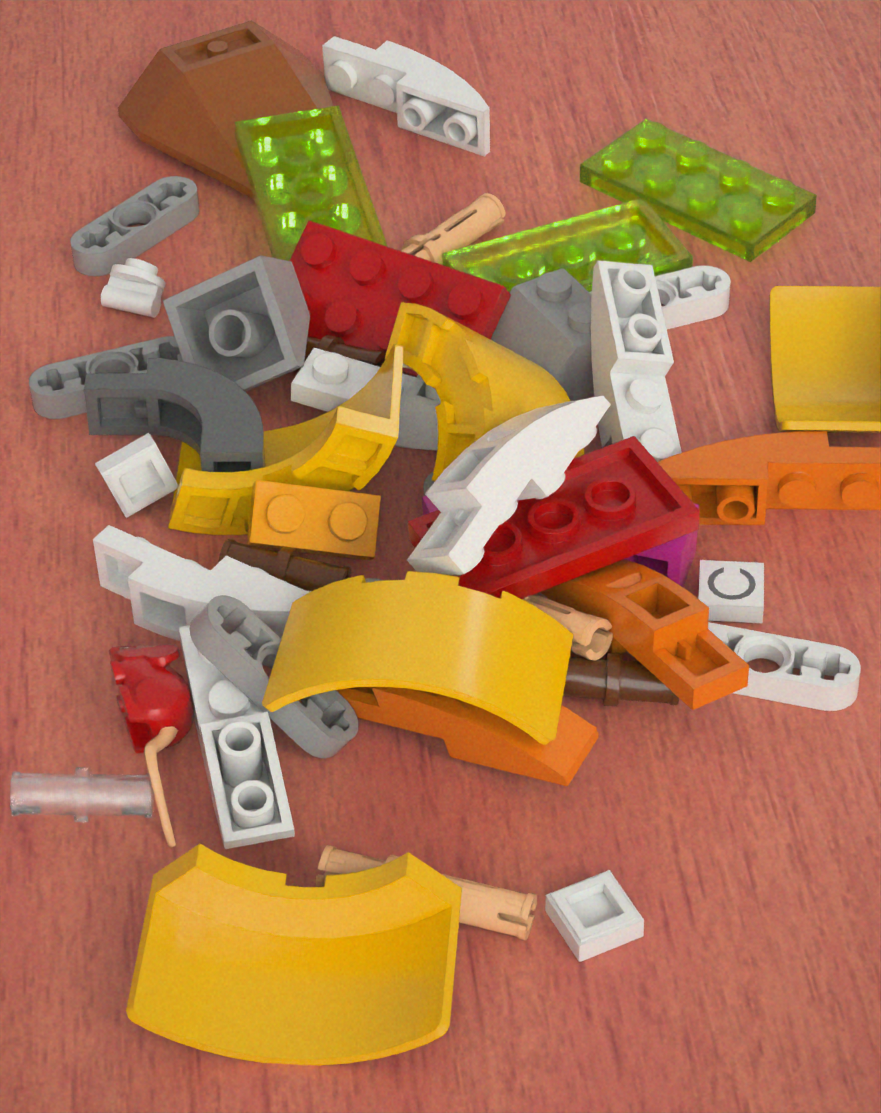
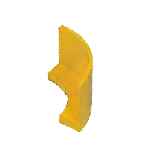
(826, 358)
(473, 376)
(326, 452)
(427, 639)
(295, 970)

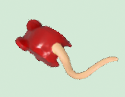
(156, 708)

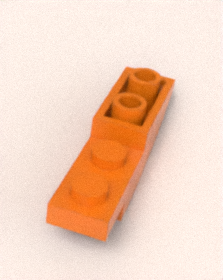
(782, 470)
(659, 627)
(478, 734)

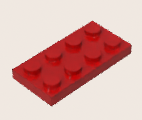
(359, 286)
(603, 512)

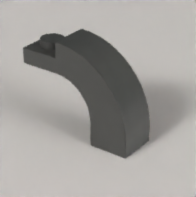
(182, 404)

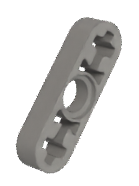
(108, 241)
(59, 386)
(224, 634)

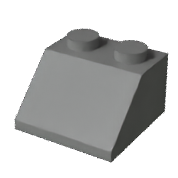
(243, 322)
(552, 327)

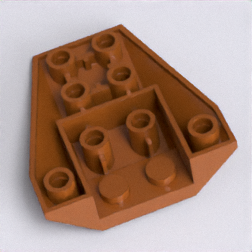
(206, 84)

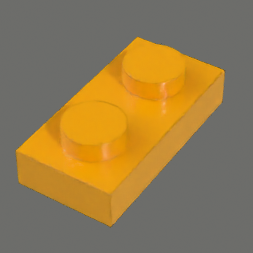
(313, 520)

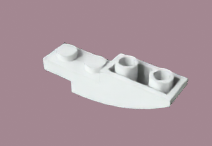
(417, 88)
(632, 358)
(332, 379)
(488, 478)
(173, 590)
(236, 755)

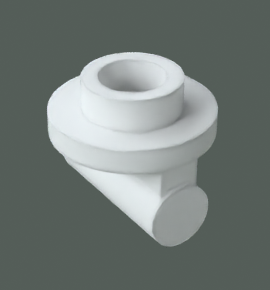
(134, 288)

